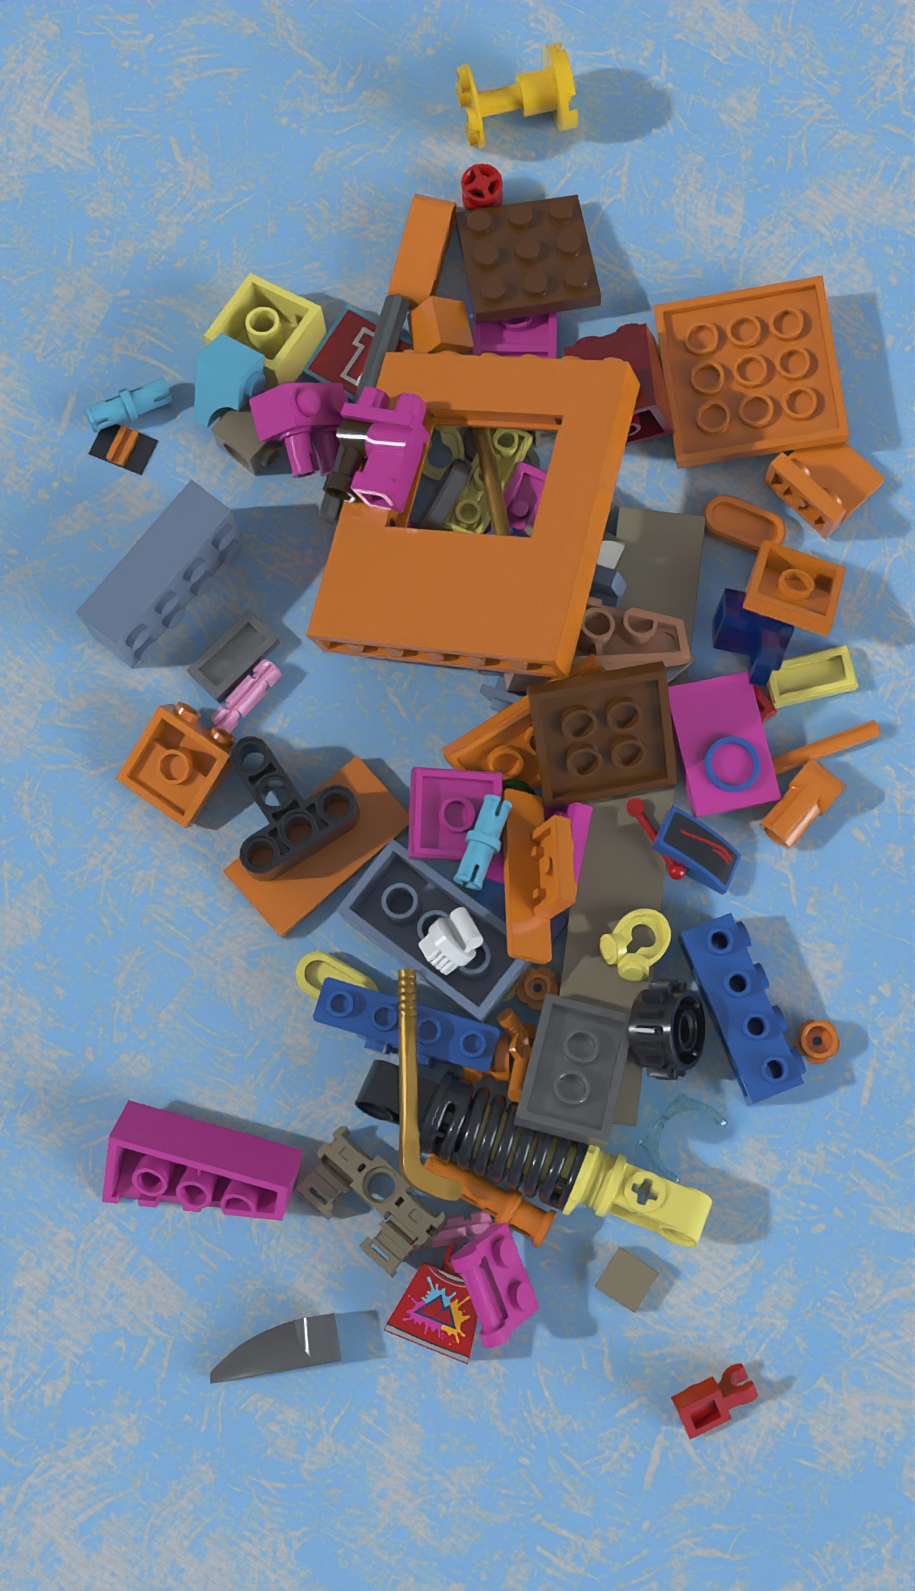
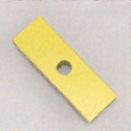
(471, 509)

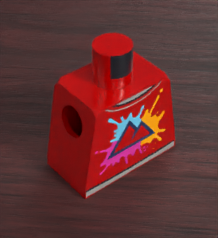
(437, 1311)

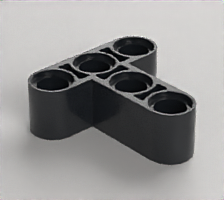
(288, 814)

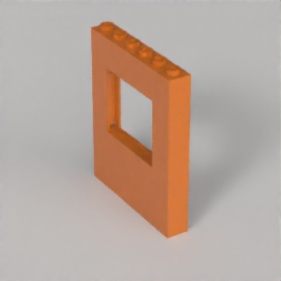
(476, 595)

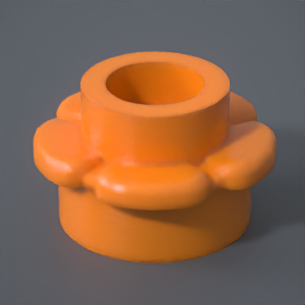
(532, 976)
(829, 1041)

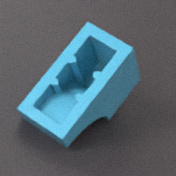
(226, 378)

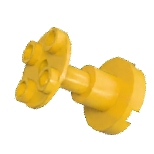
(532, 93)

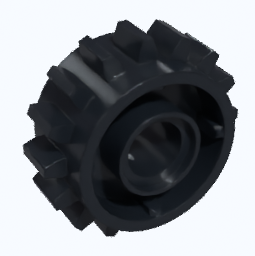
(667, 1029)

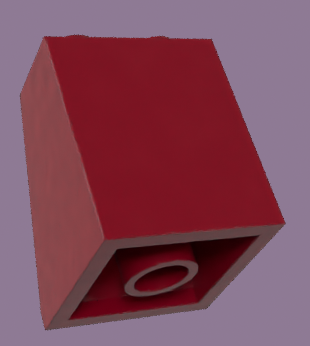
(638, 347)

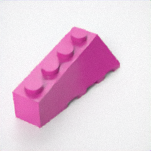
(197, 1164)

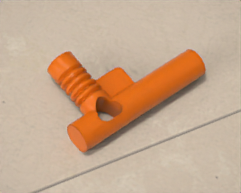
(520, 1047)

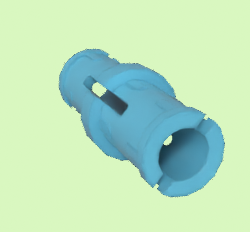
(128, 404)
(483, 842)

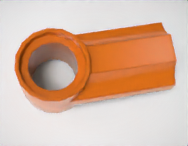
(808, 795)

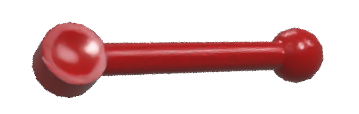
(635, 809)

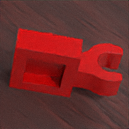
(708, 1403)

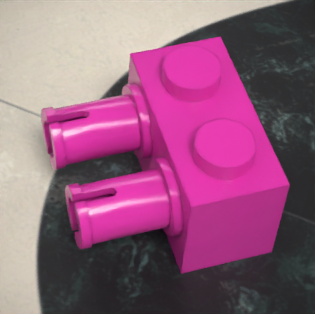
(298, 416)

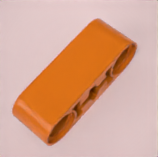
(423, 249)

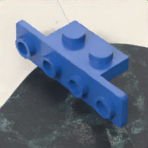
(375, 1019)

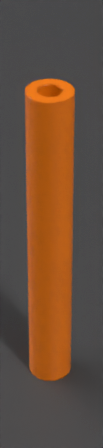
(825, 746)

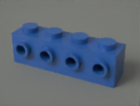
(740, 1008)

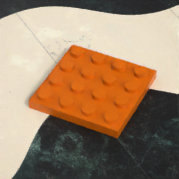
(751, 372)

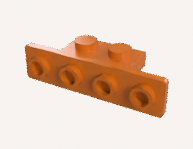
(535, 875)

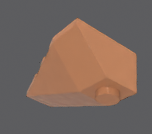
(621, 641)

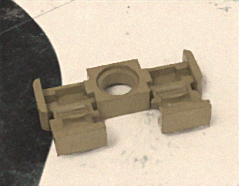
(409, 1216)

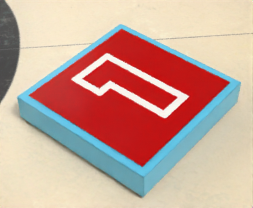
(345, 351)

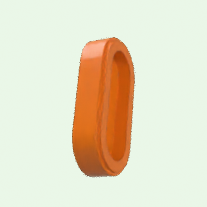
(742, 523)

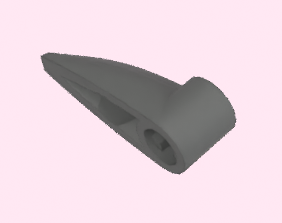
(282, 1348)

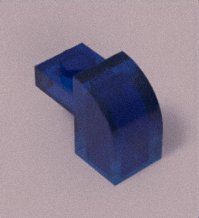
(750, 634)

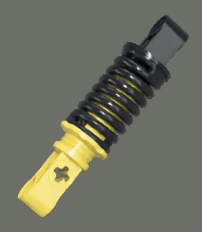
(557, 1166)

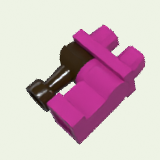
(389, 443)

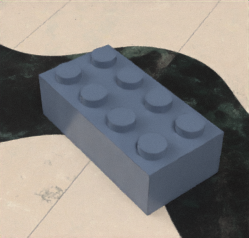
(162, 575)
(397, 906)

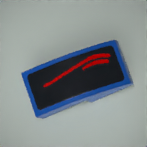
(698, 848)

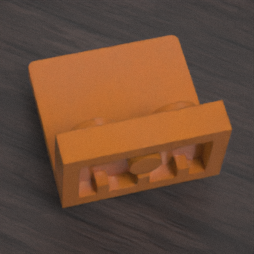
(823, 483)

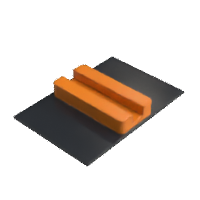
(123, 448)

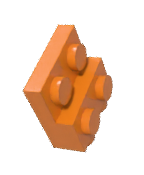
(794, 588)
(178, 762)

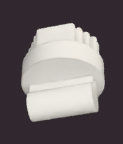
(451, 941)

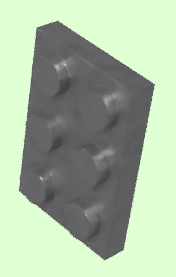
(574, 1071)

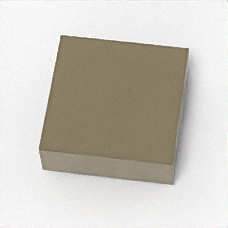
(626, 1279)

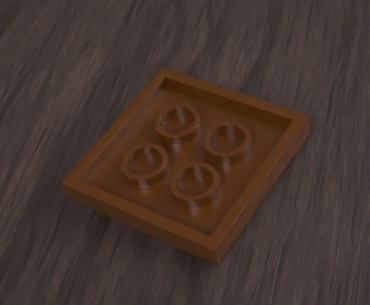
(527, 259)
(603, 734)

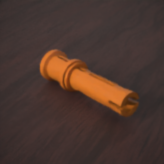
(503, 1205)

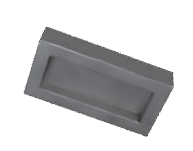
(233, 656)

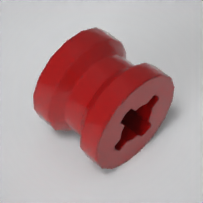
(485, 180)

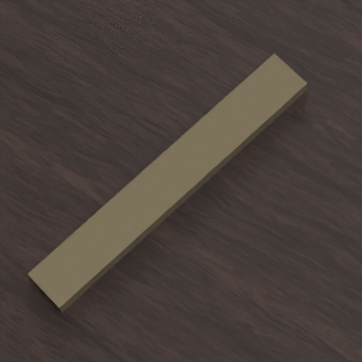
(618, 863)

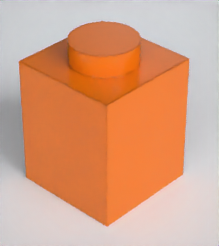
(440, 326)

